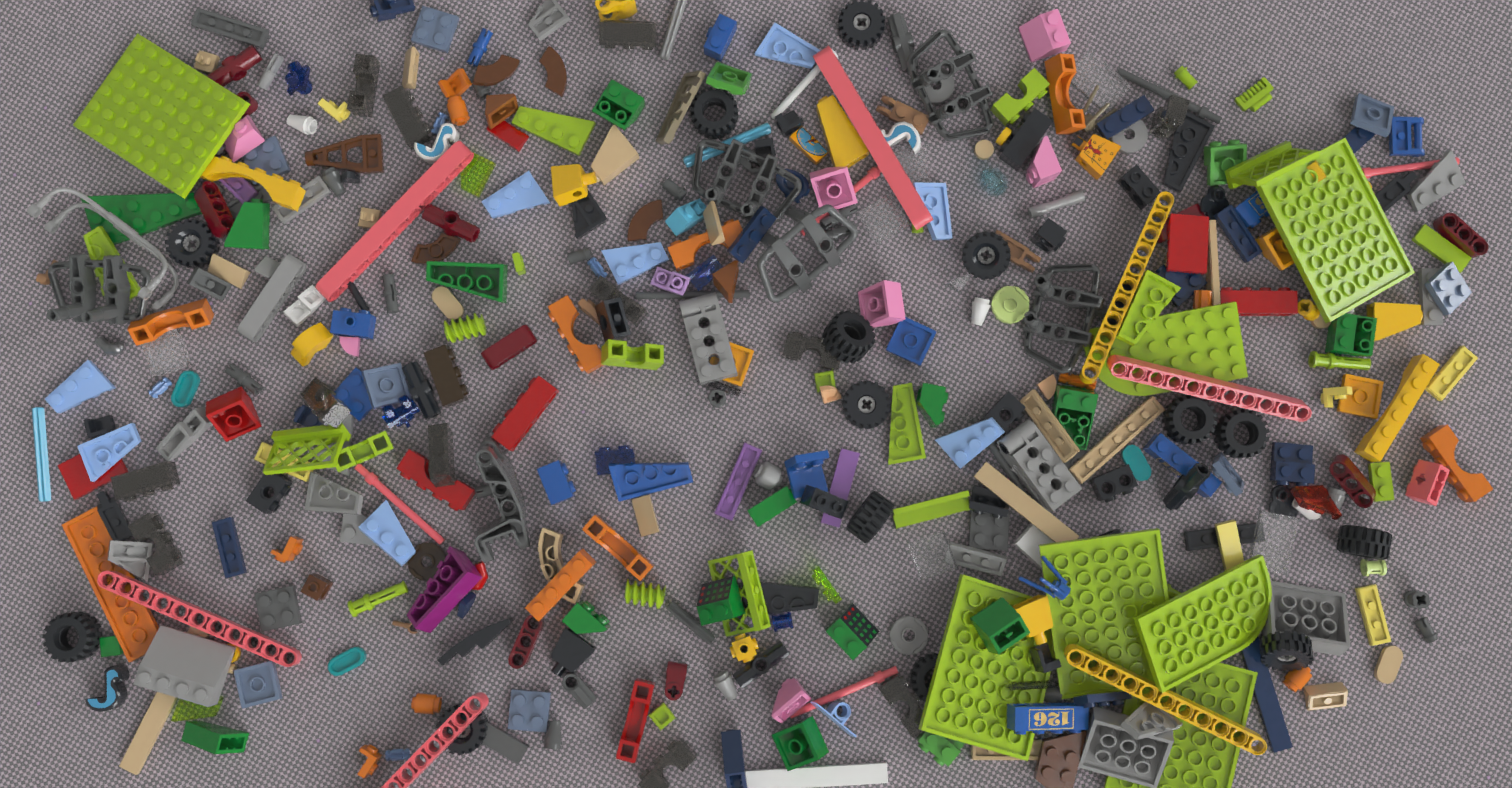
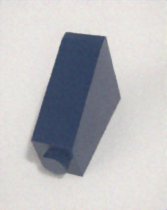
(733, 759)

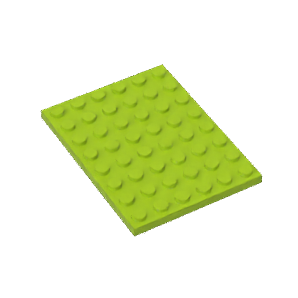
(161, 115)
(1336, 231)
(1109, 585)
(969, 682)
(1196, 755)

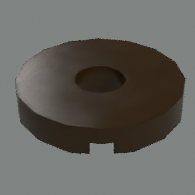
(415, 563)

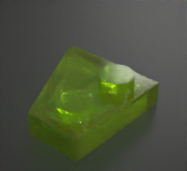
(476, 175)
(829, 592)
(188, 710)

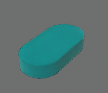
(185, 389)
(1134, 457)
(347, 661)

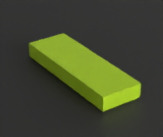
(1440, 247)

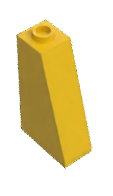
(839, 133)

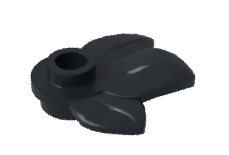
(1213, 201)
(1284, 504)

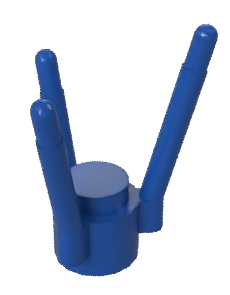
(1056, 588)

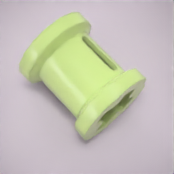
(1373, 567)

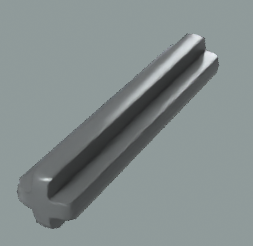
(690, 622)

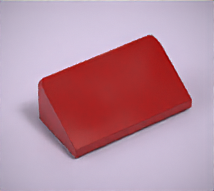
(509, 135)

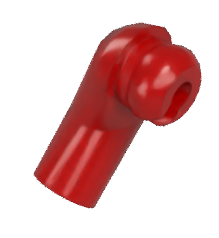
(480, 566)

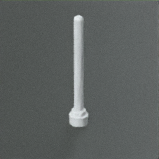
(799, 88)

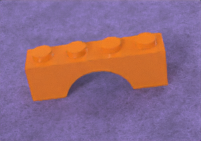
(1059, 74)
(684, 252)
(565, 314)
(154, 325)
(1441, 445)
(620, 548)
(560, 584)

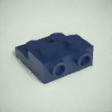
(388, 9)
(1187, 282)
(1292, 464)

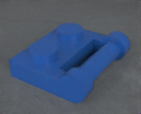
(1400, 137)

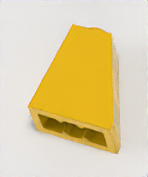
(1393, 317)

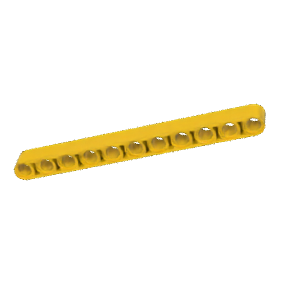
(1132, 279)
(1173, 703)

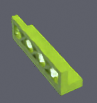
(931, 509)

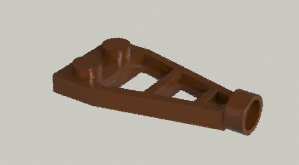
(371, 150)

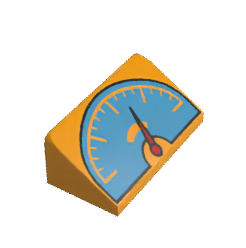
(808, 145)

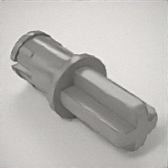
(270, 71)

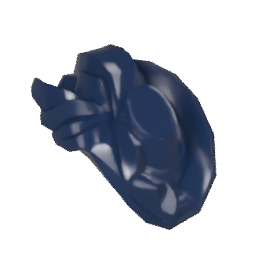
(787, 186)

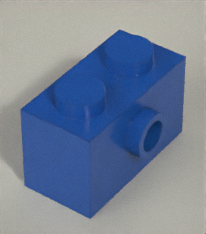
(719, 37)
(353, 324)
(556, 482)

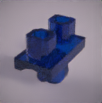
(298, 78)
(703, 273)
(401, 414)

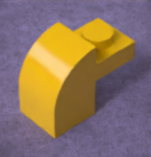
(310, 342)

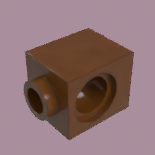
(317, 587)

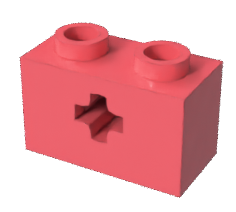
(1427, 482)

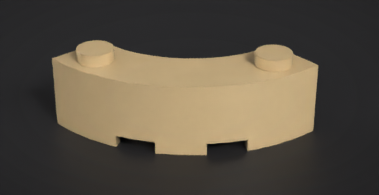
(551, 561)

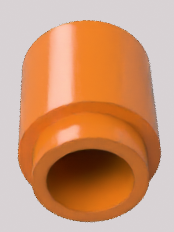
(457, 110)
(1297, 679)
(426, 703)

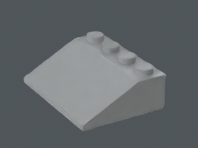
(1312, 612)
(185, 666)
(1117, 754)

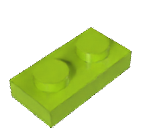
(1381, 480)

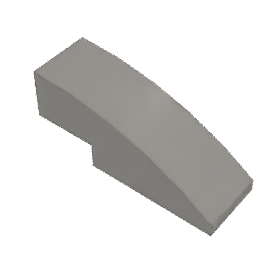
(184, 434)

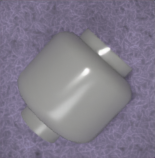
(768, 475)

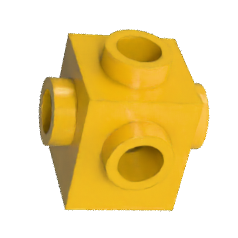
(743, 639)

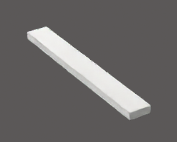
(819, 776)

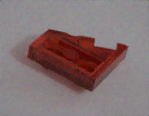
(1316, 499)

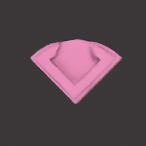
(350, 345)

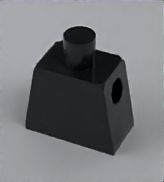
(570, 652)

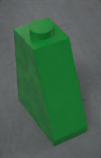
(250, 226)
(772, 506)
(214, 737)

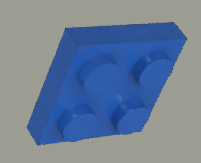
(911, 341)
(354, 394)

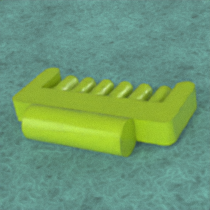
(1257, 99)

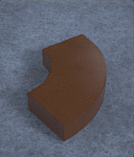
(555, 71)
(496, 72)
(644, 219)
(437, 250)

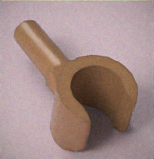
(43, 278)
(405, 625)

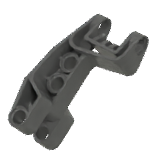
(496, 470)

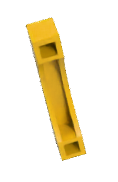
(282, 192)
(1412, 385)

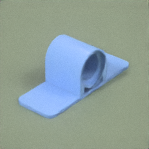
(831, 713)

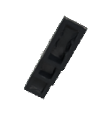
(481, 638)

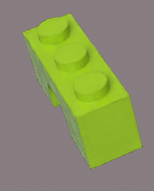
(1008, 109)
(643, 357)
(363, 451)

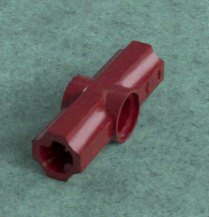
(236, 67)
(451, 223)

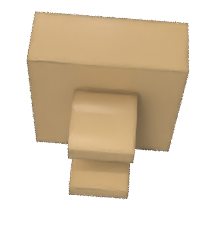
(206, 62)
(368, 217)

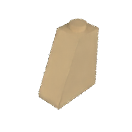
(613, 156)

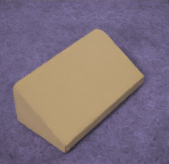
(410, 68)
(713, 224)
(228, 271)
(645, 515)
(1325, 696)

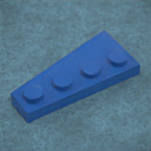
(645, 478)

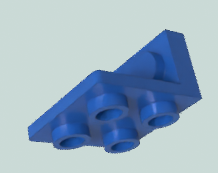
(806, 470)

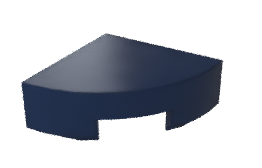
(466, 604)

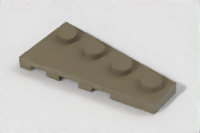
(684, 95)

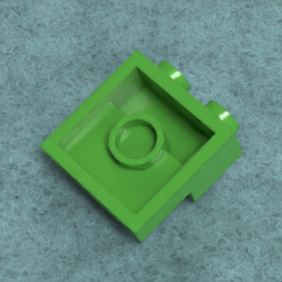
(729, 79)
(1221, 157)
(943, 748)

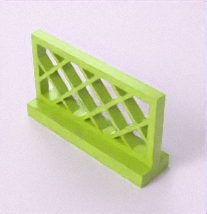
(1268, 165)
(305, 438)
(751, 591)

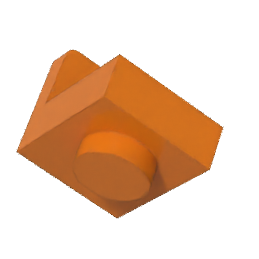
(455, 84)
(291, 549)
(370, 764)

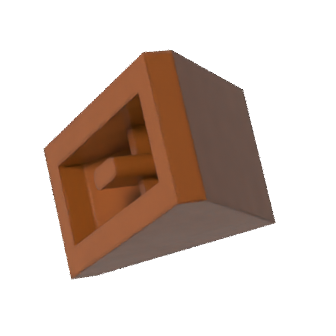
(499, 108)
(726, 280)

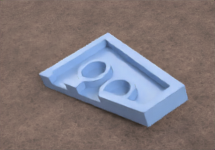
(787, 48)
(515, 196)
(936, 200)
(634, 260)
(80, 386)
(970, 441)
(108, 449)
(388, 534)

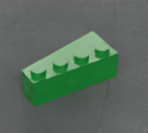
(474, 278)

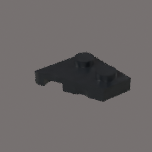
(587, 215)

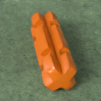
(1075, 381)

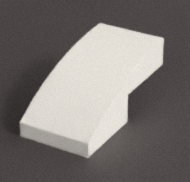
(305, 306)

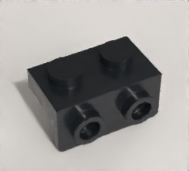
(984, 500)

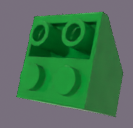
(619, 105)
(1351, 335)
(930, 403)
(585, 620)
(999, 626)

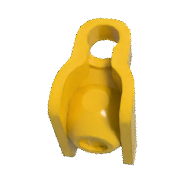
(620, 8)

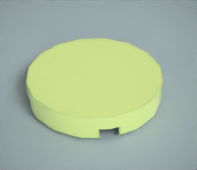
(1010, 304)

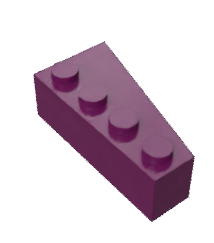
(444, 591)

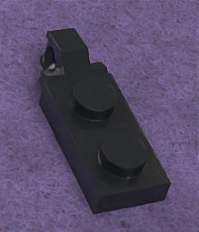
(1394, 190)
(113, 517)

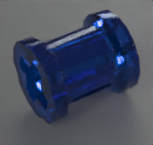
(782, 621)

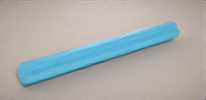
(744, 137)
(41, 454)

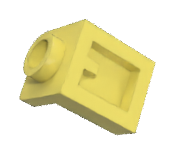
(338, 113)
(1337, 392)

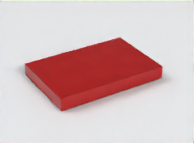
(1187, 243)
(78, 478)

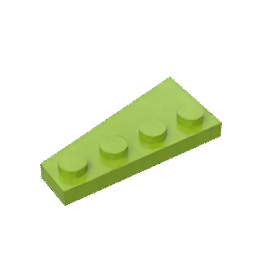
(561, 130)
(100, 245)
(1147, 303)
(905, 430)

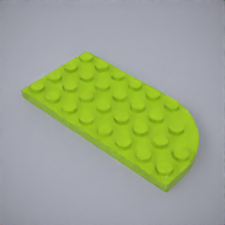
(1190, 340)
(1205, 623)

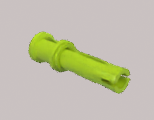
(1330, 361)
(368, 603)

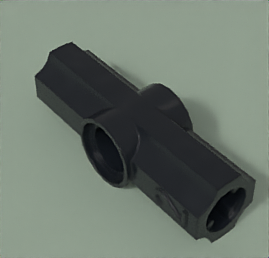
(421, 390)
(1186, 486)
(750, 672)

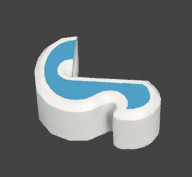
(902, 131)
(446, 134)

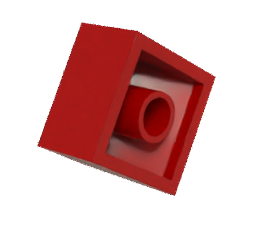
(232, 414)

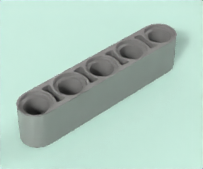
(272, 298)

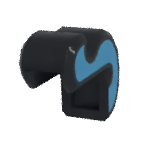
(114, 690)

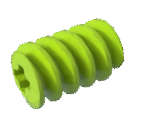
(466, 328)
(644, 594)

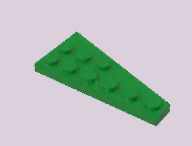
(142, 212)

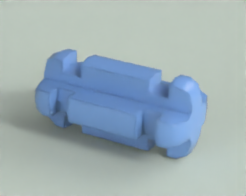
(438, 122)
(596, 267)
(160, 387)
(397, 754)

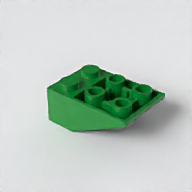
(1075, 412)

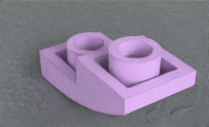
(670, 281)

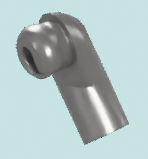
(110, 348)

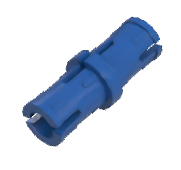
(479, 47)

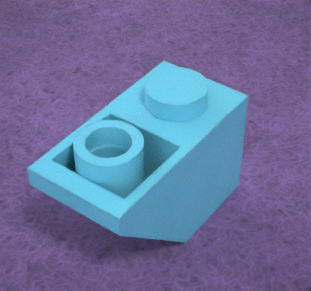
(686, 217)

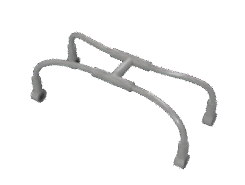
(53, 225)

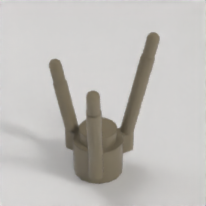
(1090, 121)

